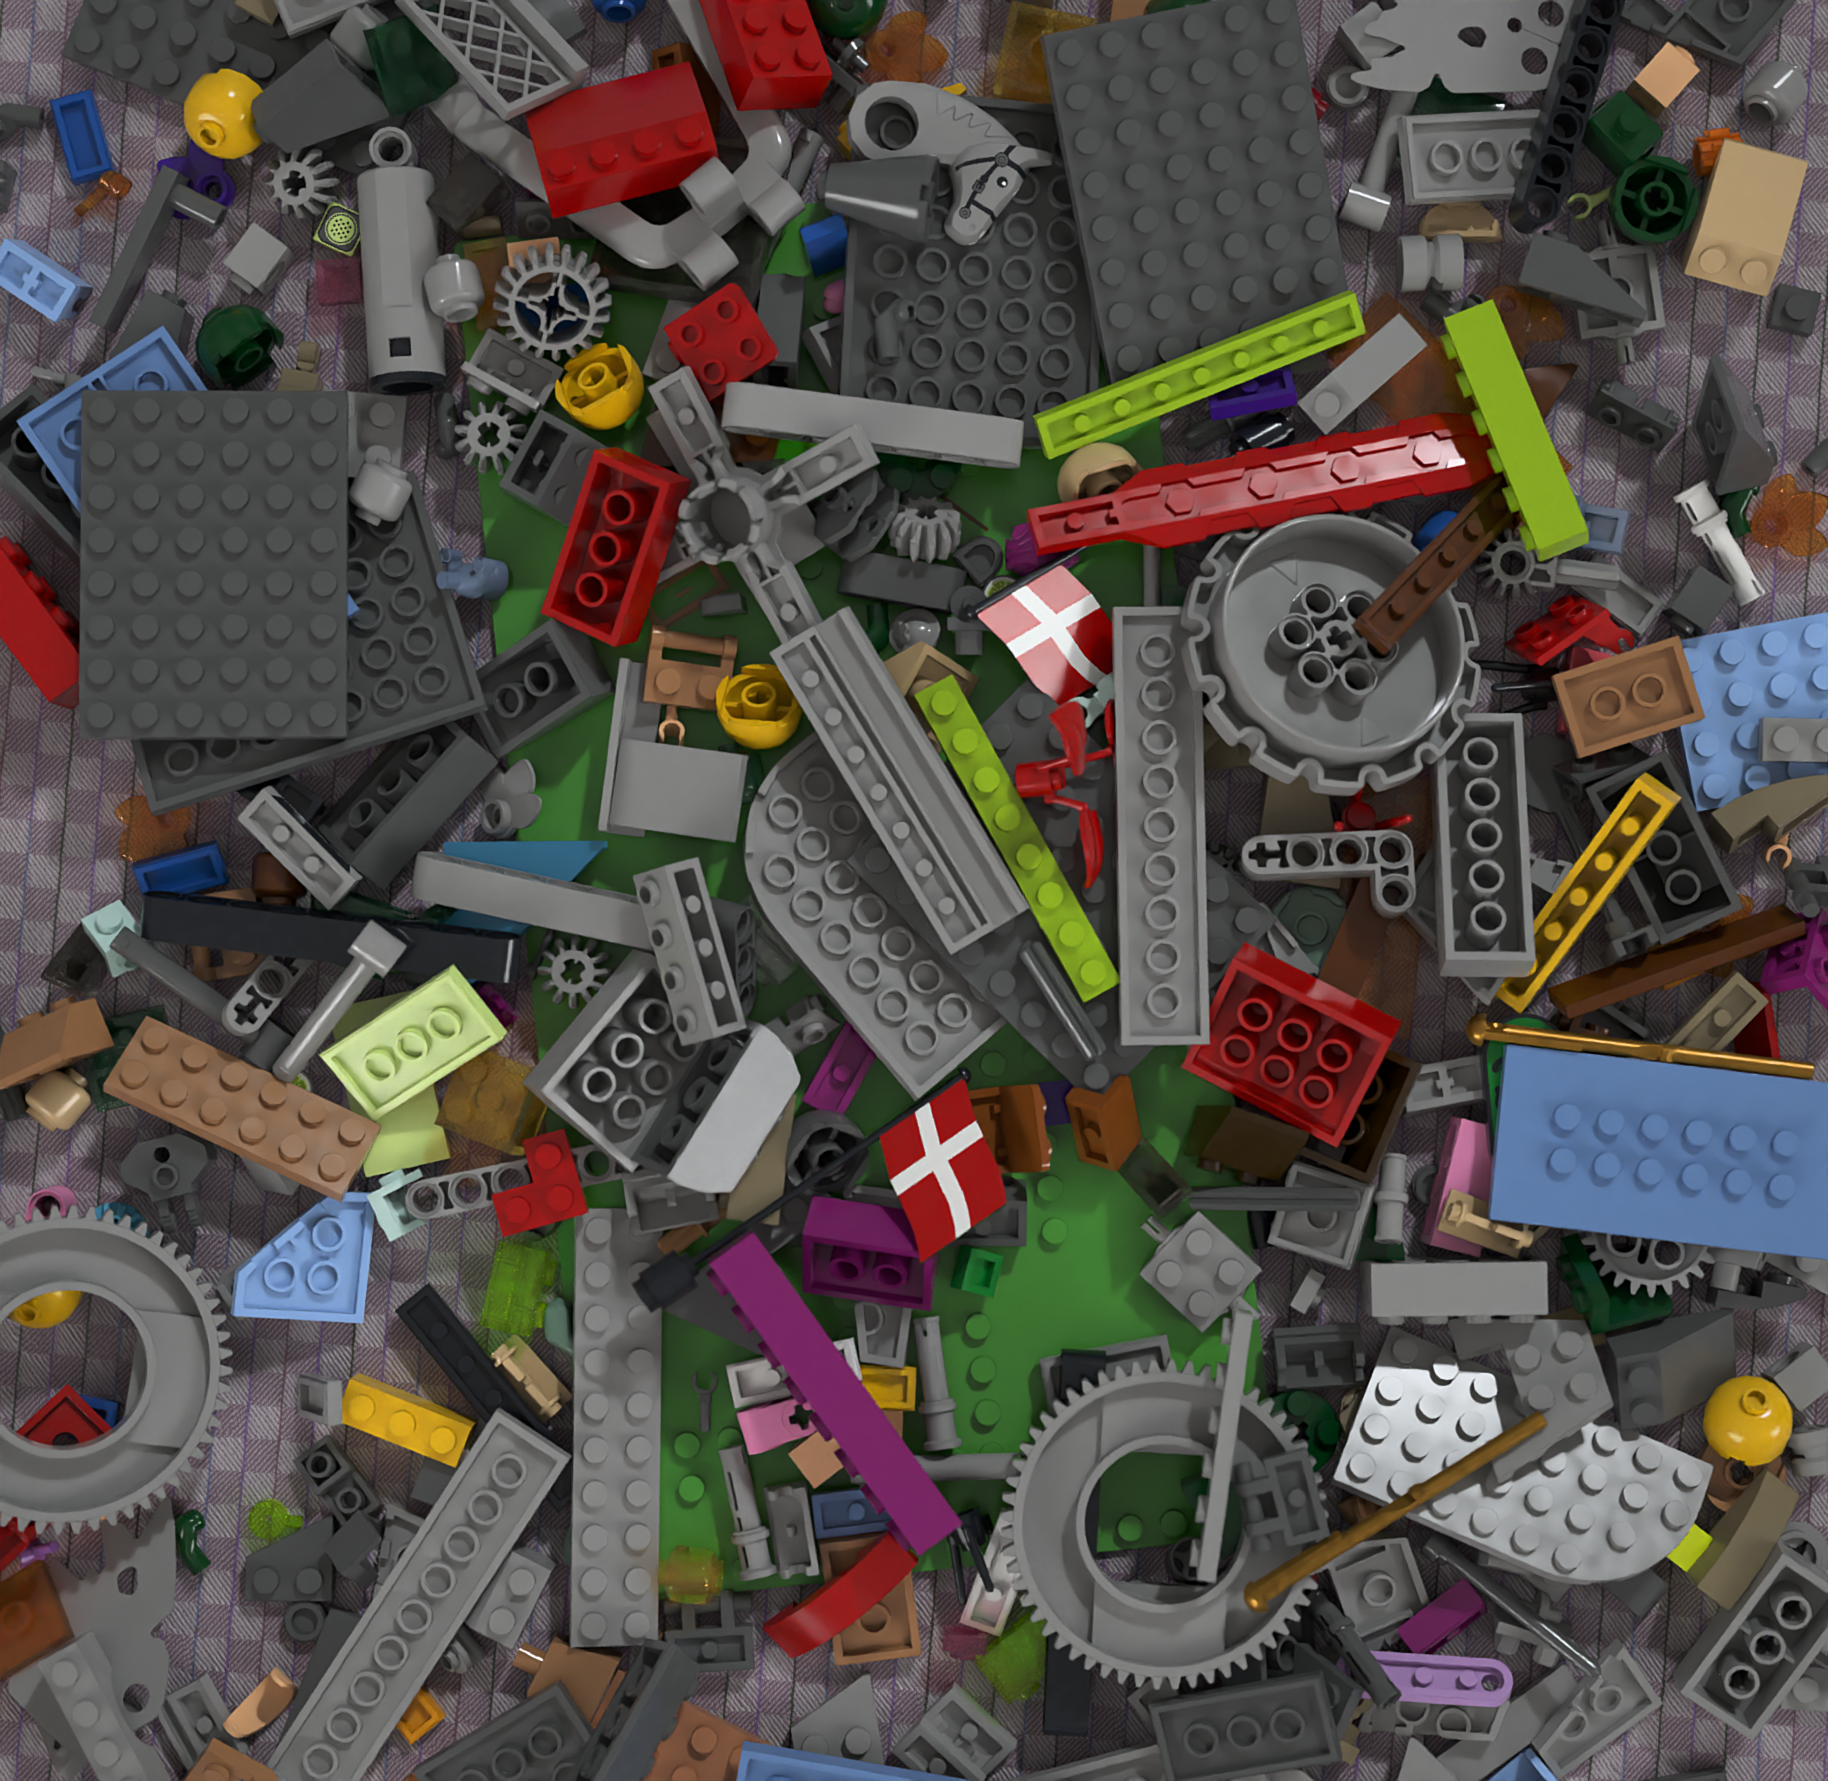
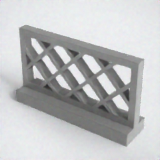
(516, 25)

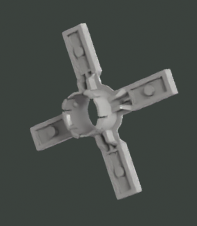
(765, 495)

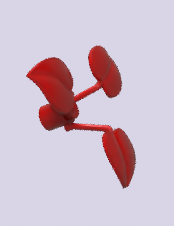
(1049, 776)

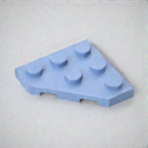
(312, 1266)

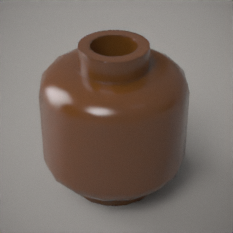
(274, 881)

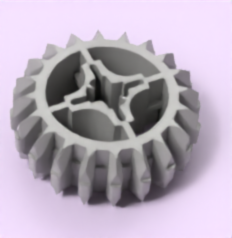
(538, 294)

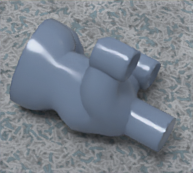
(481, 579)

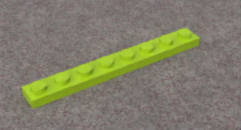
(1199, 374)
(1017, 838)

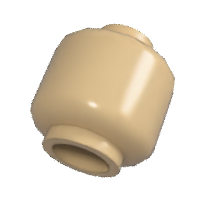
(58, 1099)

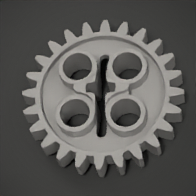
(1651, 1272)

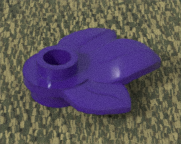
(203, 173)

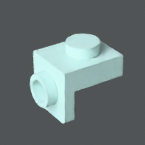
(103, 928)
(390, 1204)

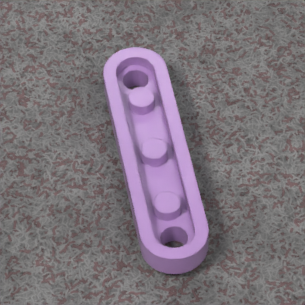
(1443, 1678)

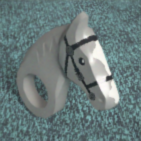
(976, 149)

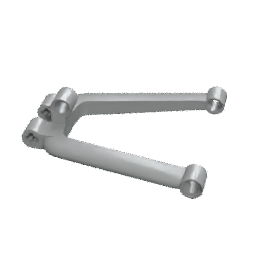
(715, 194)

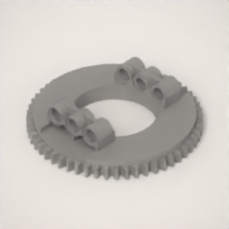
(170, 1379)
(1139, 1624)

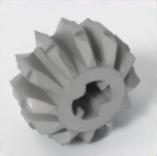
(301, 198)
(475, 441)
(925, 529)
(560, 967)

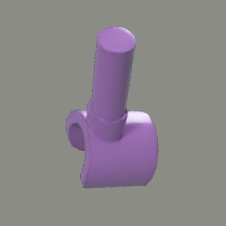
(37, 1551)

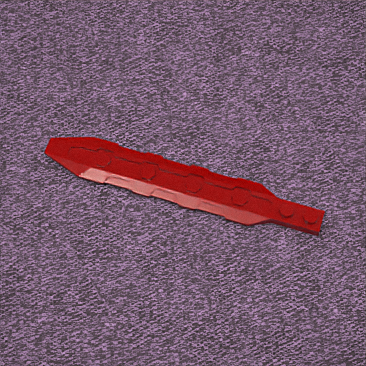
(1272, 486)

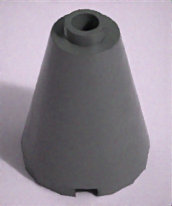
(885, 193)

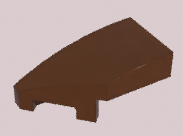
(1548, 383)

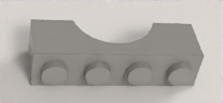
(83, 1688)

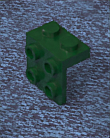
(1597, 1298)

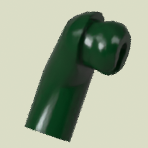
(1735, 505)
(878, 626)
(186, 1537)

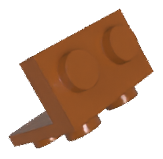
(1014, 1126)

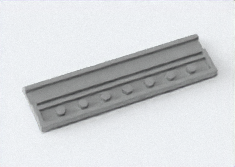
(899, 780)

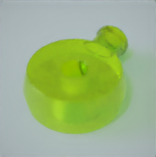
(280, 1519)

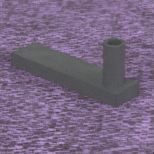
(165, 197)

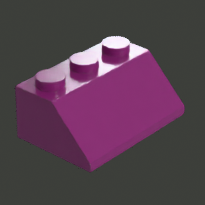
(864, 1255)

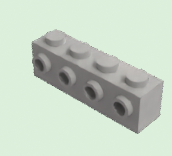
(689, 951)

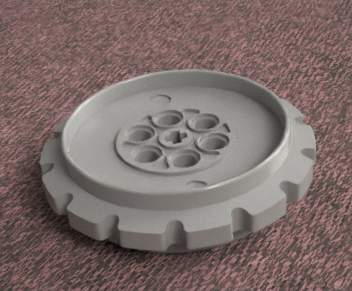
(1256, 679)

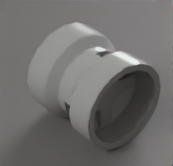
(1809, 1450)

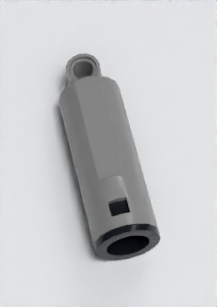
(396, 252)

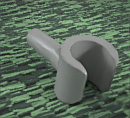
(59, 379)

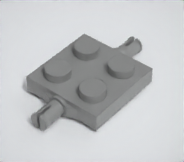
(1637, 273)
(1199, 1269)

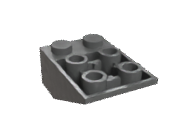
(550, 467)

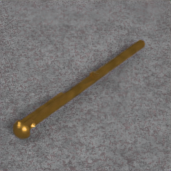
(1478, 1029)
(1331, 1547)

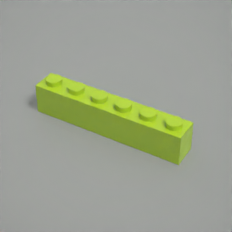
(1515, 431)

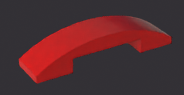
(843, 1598)

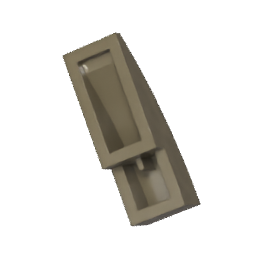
(1768, 810)
(1744, 1539)

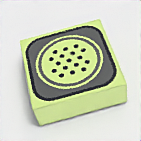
(339, 230)

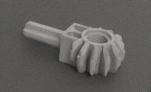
(1542, 574)

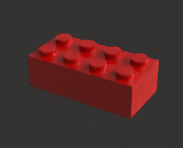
(768, 52)
(615, 546)
(37, 628)

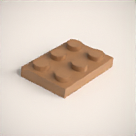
(1627, 697)
(885, 1630)

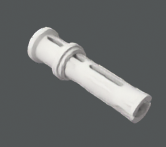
(1710, 524)

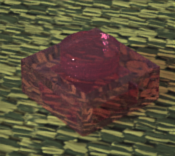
(339, 281)
(964, 1642)

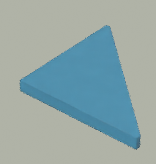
(547, 858)

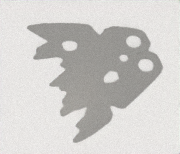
(1432, 46)
(117, 1620)

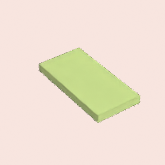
(413, 1043)
(409, 1130)

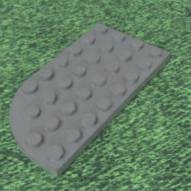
(844, 934)
(1576, 1515)

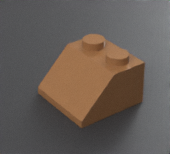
(52, 1041)

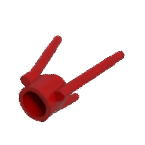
(1362, 817)

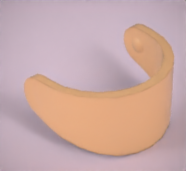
(262, 1705)

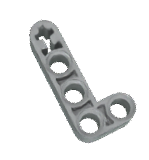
(1327, 865)

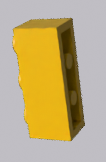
(407, 1420)

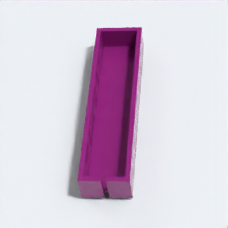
(834, 1392)

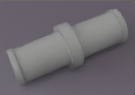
(1391, 1199)

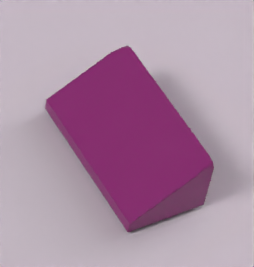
(1443, 1619)

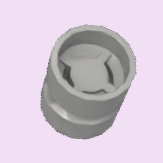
(1429, 263)

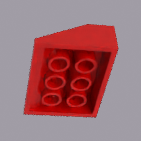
(621, 139)
(1292, 1044)

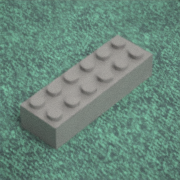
(1483, 851)

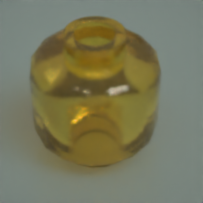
(691, 1575)

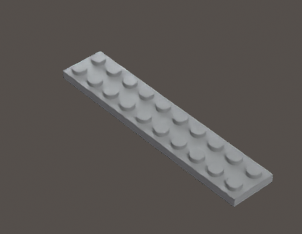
(1159, 833)
(614, 1435)
(421, 1604)

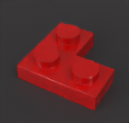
(554, 1191)

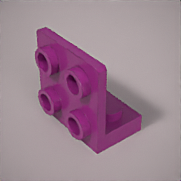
(1800, 961)

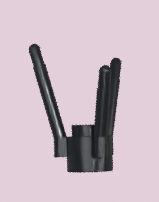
(1534, 684)
(970, 1537)

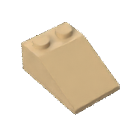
(1744, 217)

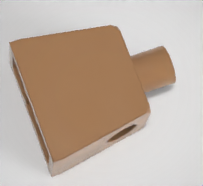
(582, 1670)

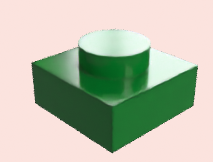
(977, 1271)

